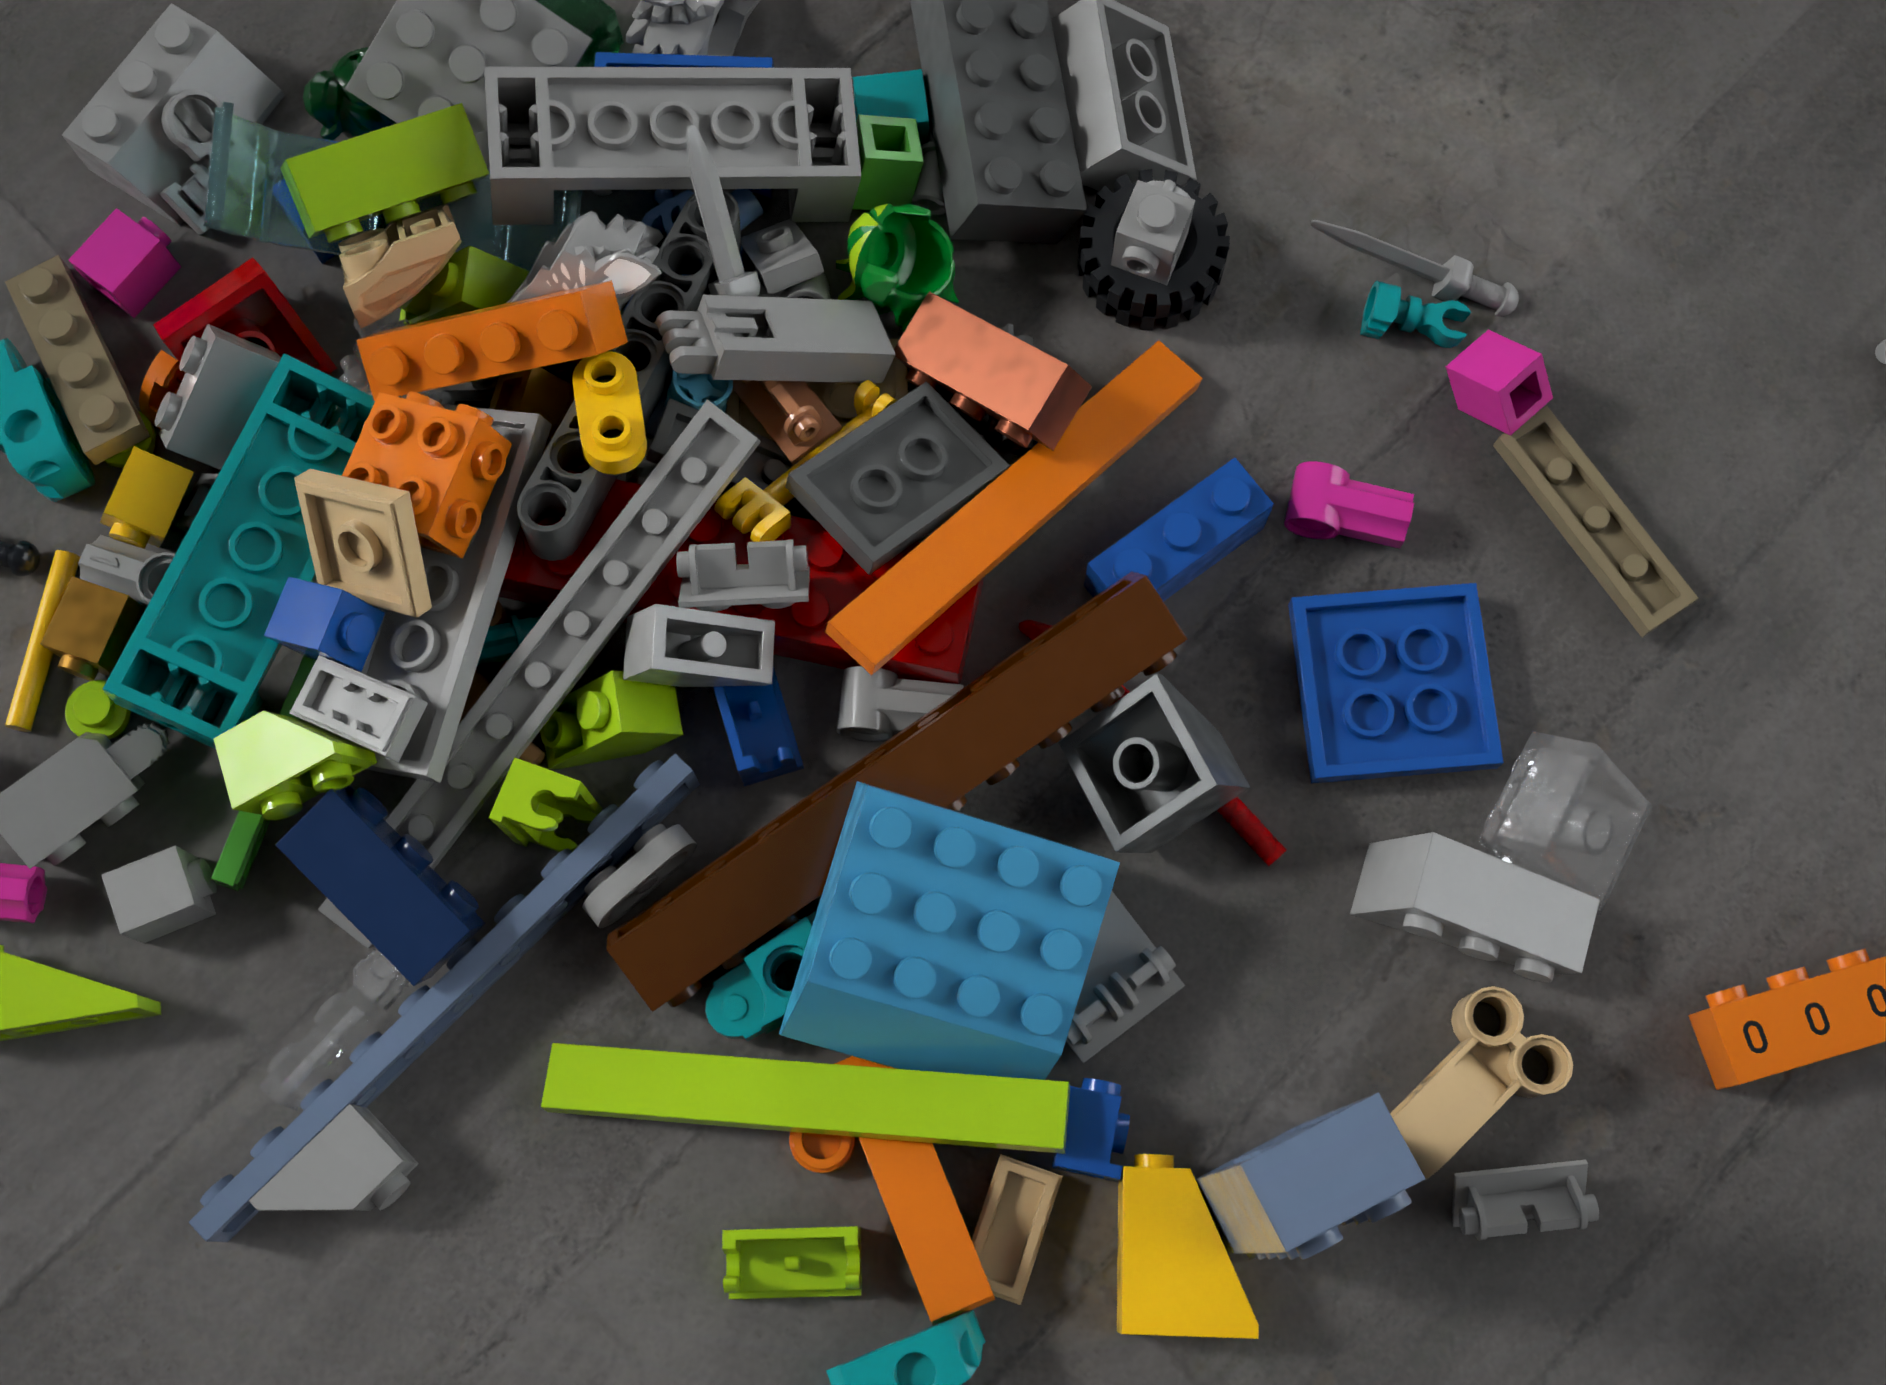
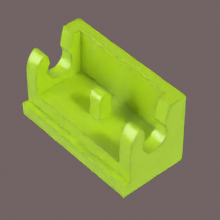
(536, 801)
(792, 1262)

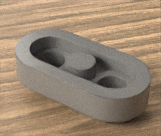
(618, 890)

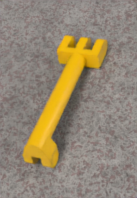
(765, 508)

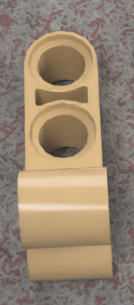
(1475, 1080)

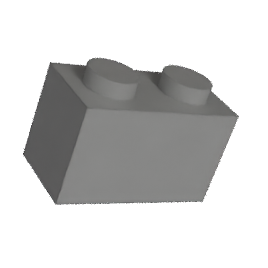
(215, 396)

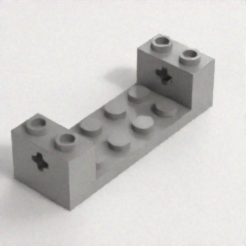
(631, 127)

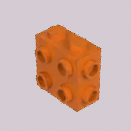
(437, 455)

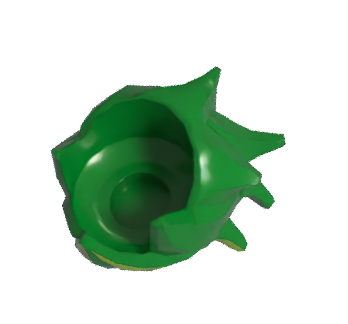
(898, 259)

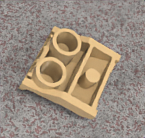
(396, 262)

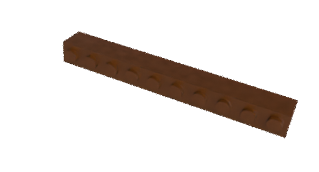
(934, 760)

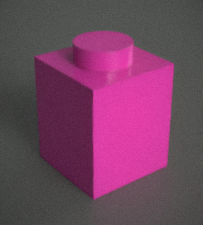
(126, 261)
(1499, 382)

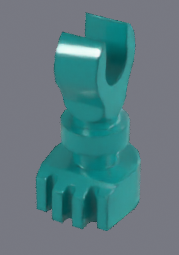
(1386, 306)

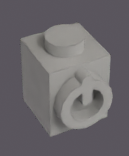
(1153, 230)

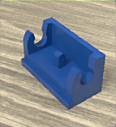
(758, 731)

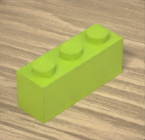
(385, 173)

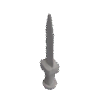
(717, 223)
(1451, 279)

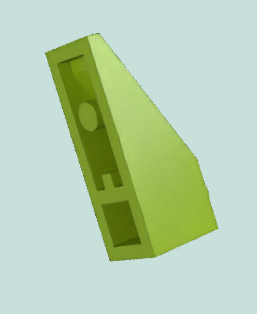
(49, 1000)

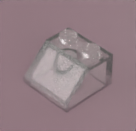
(1567, 815)

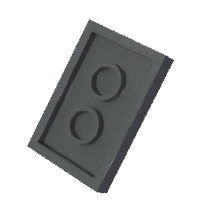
(896, 477)

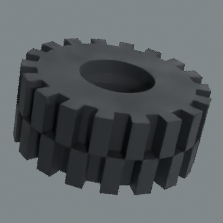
(1194, 275)

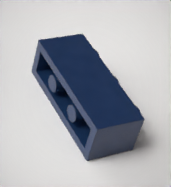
(382, 882)

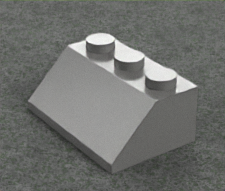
(1121, 94)
(122, 126)

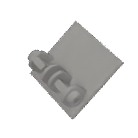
(1121, 984)

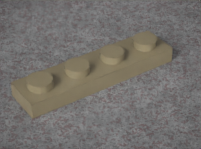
(77, 360)
(1595, 522)

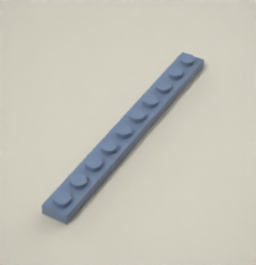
(470, 974)

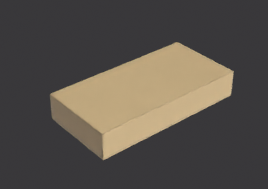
(1014, 1225)

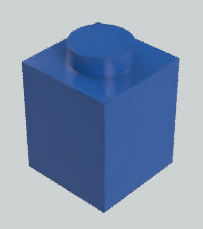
(324, 623)

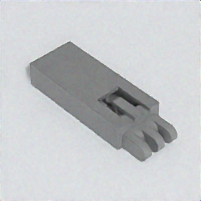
(778, 339)

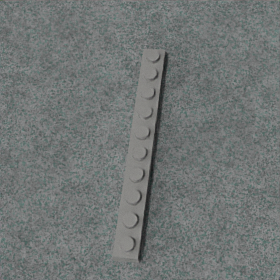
(571, 633)

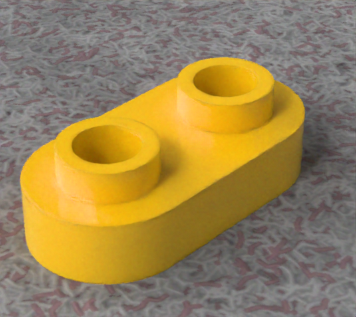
(609, 407)

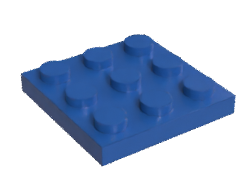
(1394, 683)

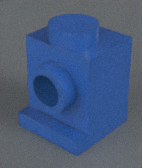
(1094, 1131)

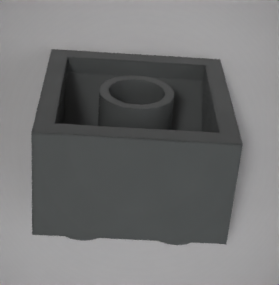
(1152, 767)

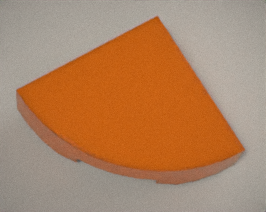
(160, 378)

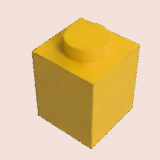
(145, 499)

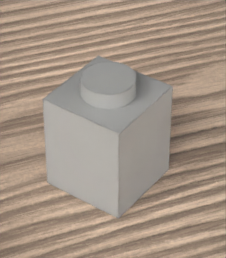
(160, 894)

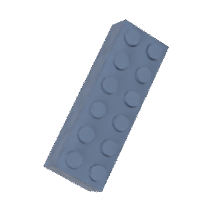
(1309, 1180)

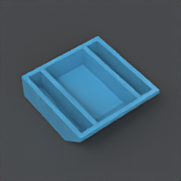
(947, 941)

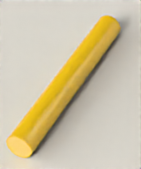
(37, 657)

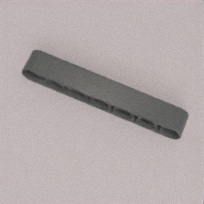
(581, 495)

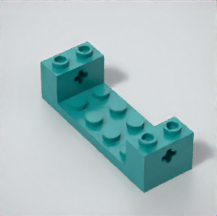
(202, 635)

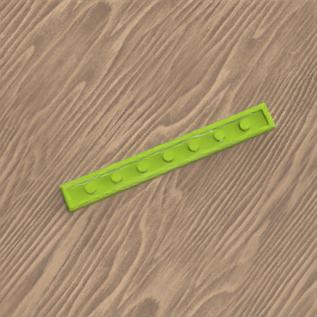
(808, 1097)

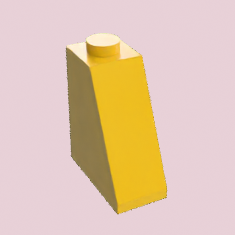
(1172, 1259)

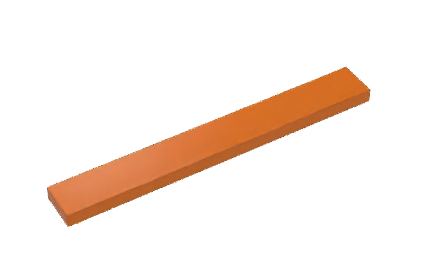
(1010, 509)

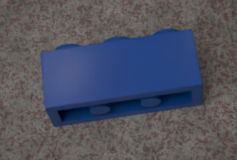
(1186, 534)

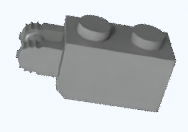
(75, 789)

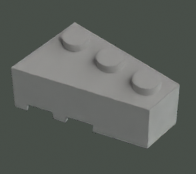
(1476, 904)

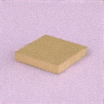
(364, 540)

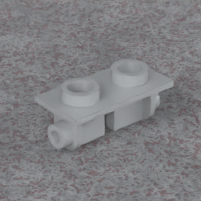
(714, 581)
(1505, 1198)

